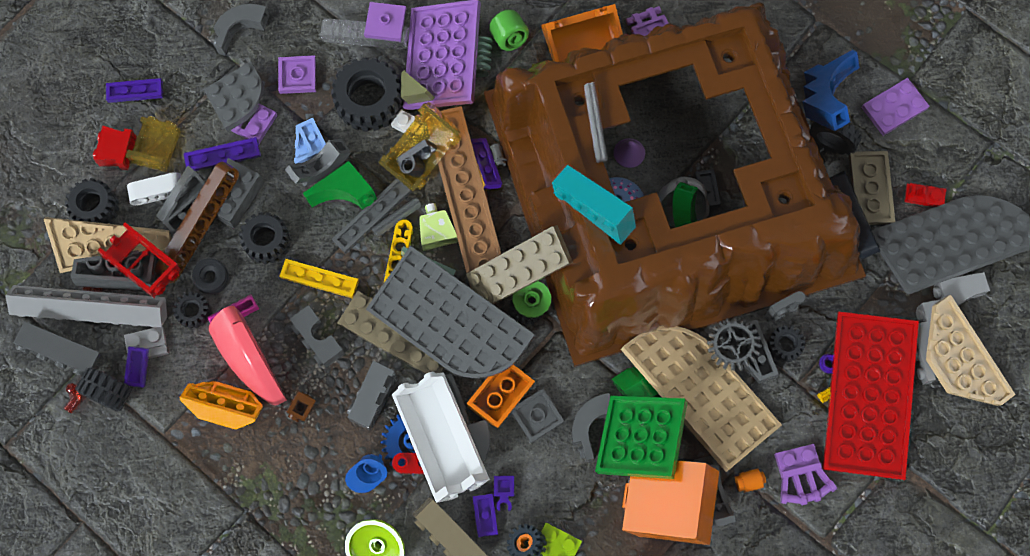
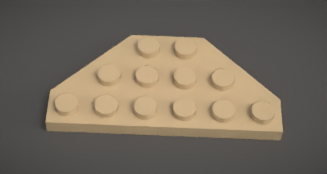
(961, 358)

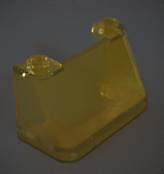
(430, 126)

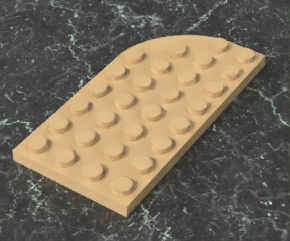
(720, 404)

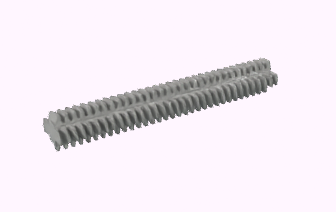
(590, 94)

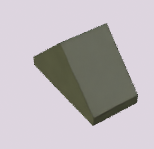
(413, 91)

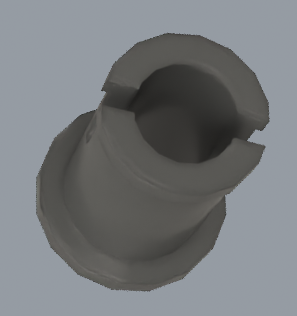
(498, 156)

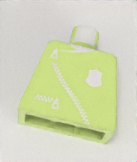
(436, 228)

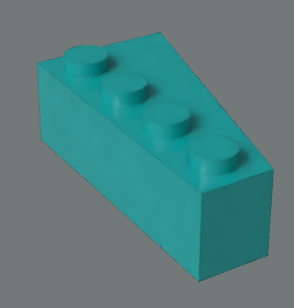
(595, 203)

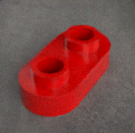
(411, 466)

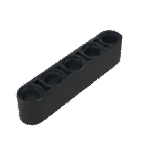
(868, 245)

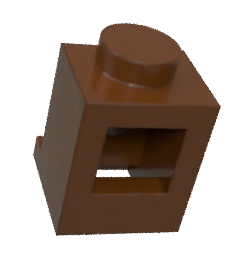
(306, 400)

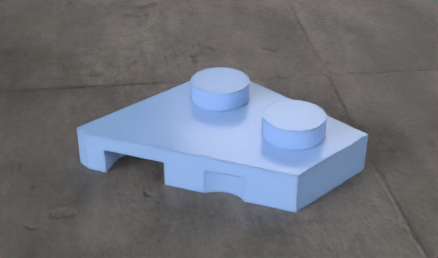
(308, 141)

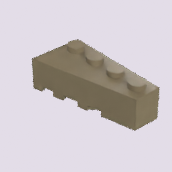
(445, 530)

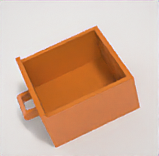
(674, 507)

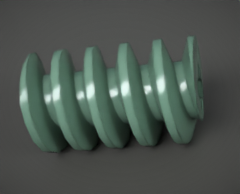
(483, 56)

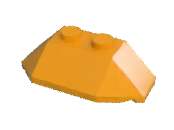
(221, 404)

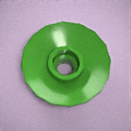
(537, 291)

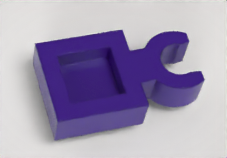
(504, 488)

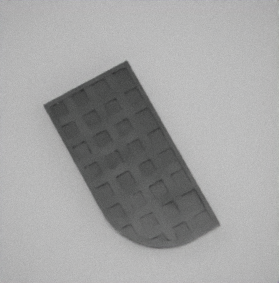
(952, 240)
(448, 319)

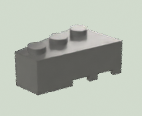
(180, 199)
(764, 367)
(372, 396)

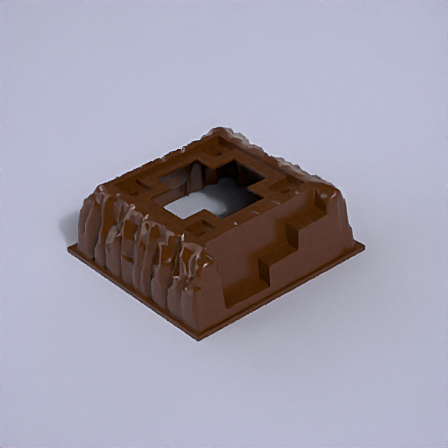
(701, 268)

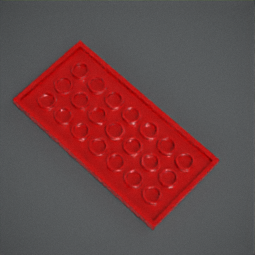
(871, 395)

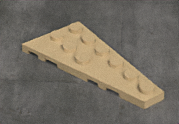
(82, 239)

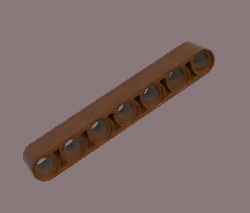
(199, 217)

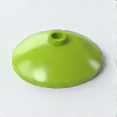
(364, 537)

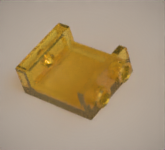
(154, 144)

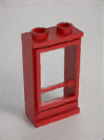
(124, 245)

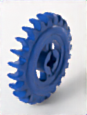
(393, 438)

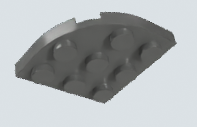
(236, 95)

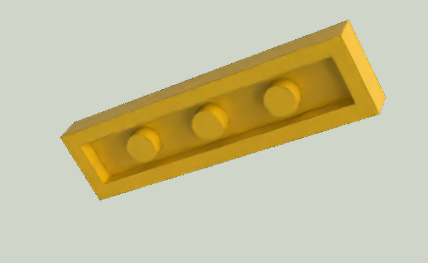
(319, 278)

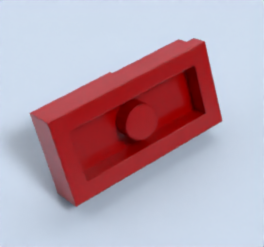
(924, 195)

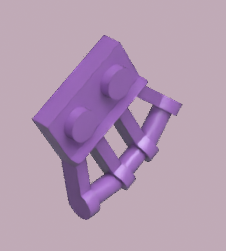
(798, 462)

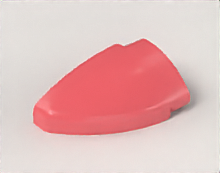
(244, 354)

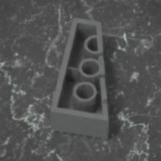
(102, 274)

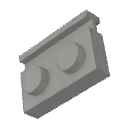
(150, 338)

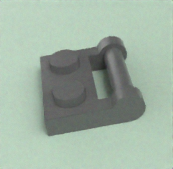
(788, 304)

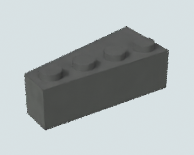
(55, 348)

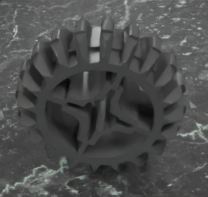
(730, 327)

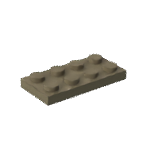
(873, 185)

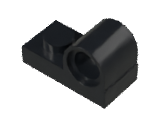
(412, 160)

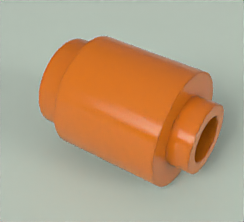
(750, 480)

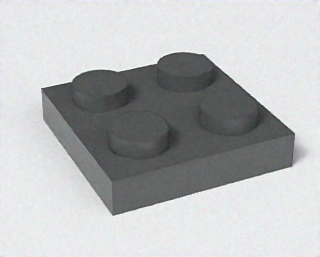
(537, 416)

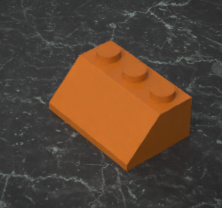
(500, 395)

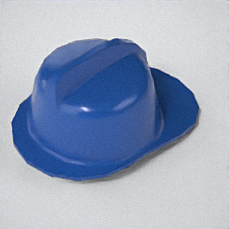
(366, 474)

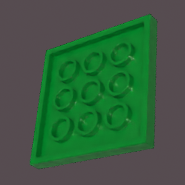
(642, 437)

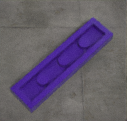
(211, 156)

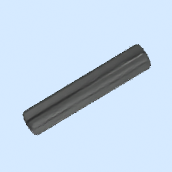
(395, 217)

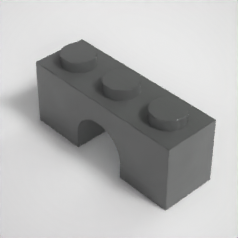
(325, 350)

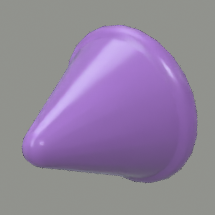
(629, 153)

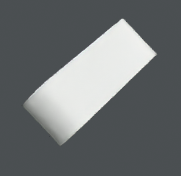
(152, 189)

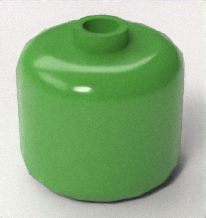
(509, 30)

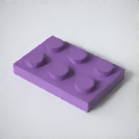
(895, 106)

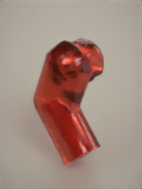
(75, 398)

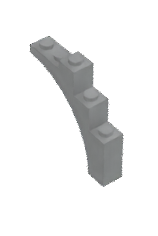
(961, 290)

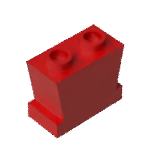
(113, 147)

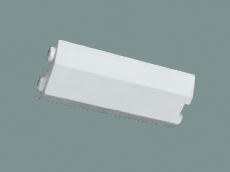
(440, 437)

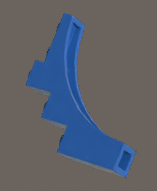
(820, 87)

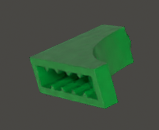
(342, 184)

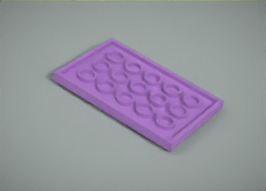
(444, 51)

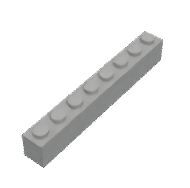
(86, 306)

